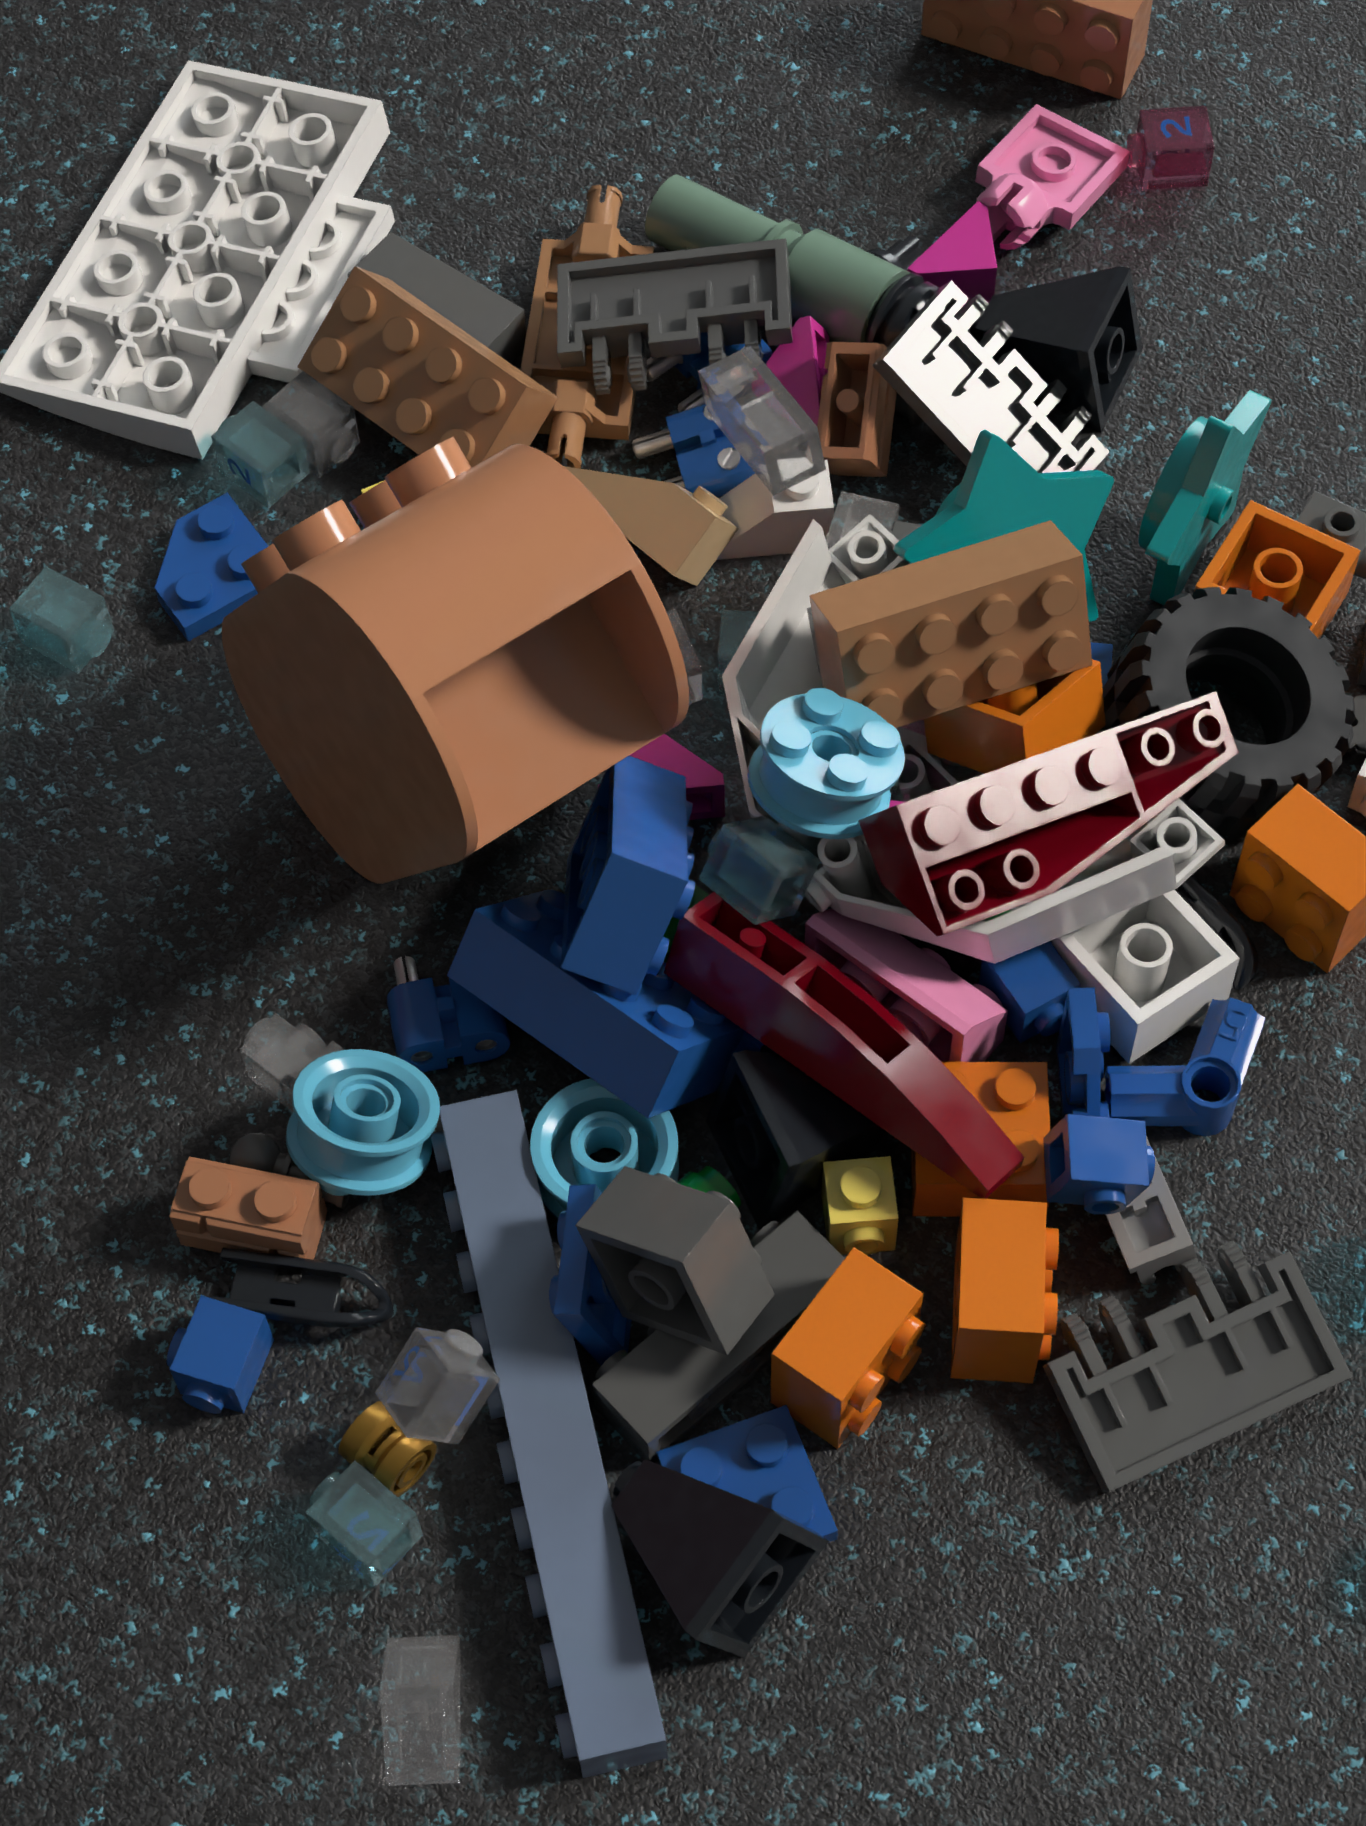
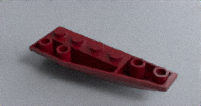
(1042, 818)
(839, 1039)

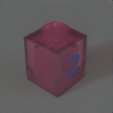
(1172, 147)

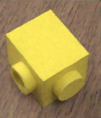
(860, 1205)

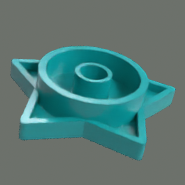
(1198, 492)
(1007, 495)

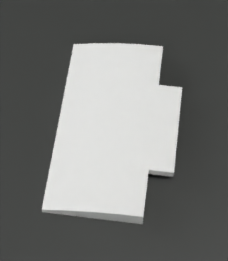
(205, 259)

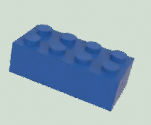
(628, 875)
(641, 1047)

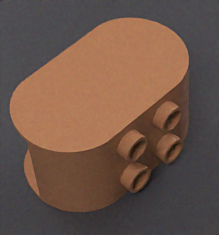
(451, 656)

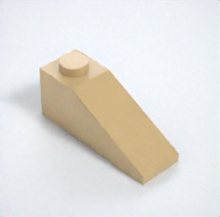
(664, 520)

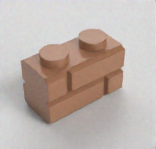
(855, 411)
(247, 1210)

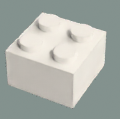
(1150, 970)

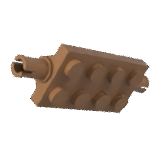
(578, 409)

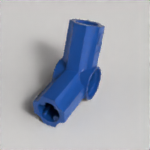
(1216, 1064)

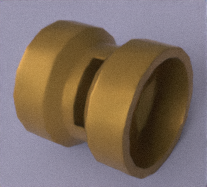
(385, 1451)

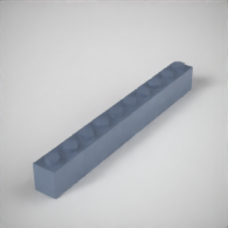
(552, 1441)

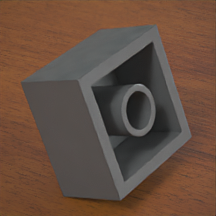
(676, 1259)

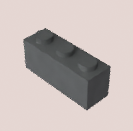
(452, 294)

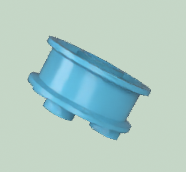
(824, 764)
(362, 1122)
(583, 1122)

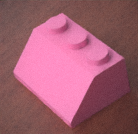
(914, 985)

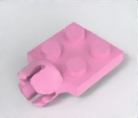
(1045, 175)

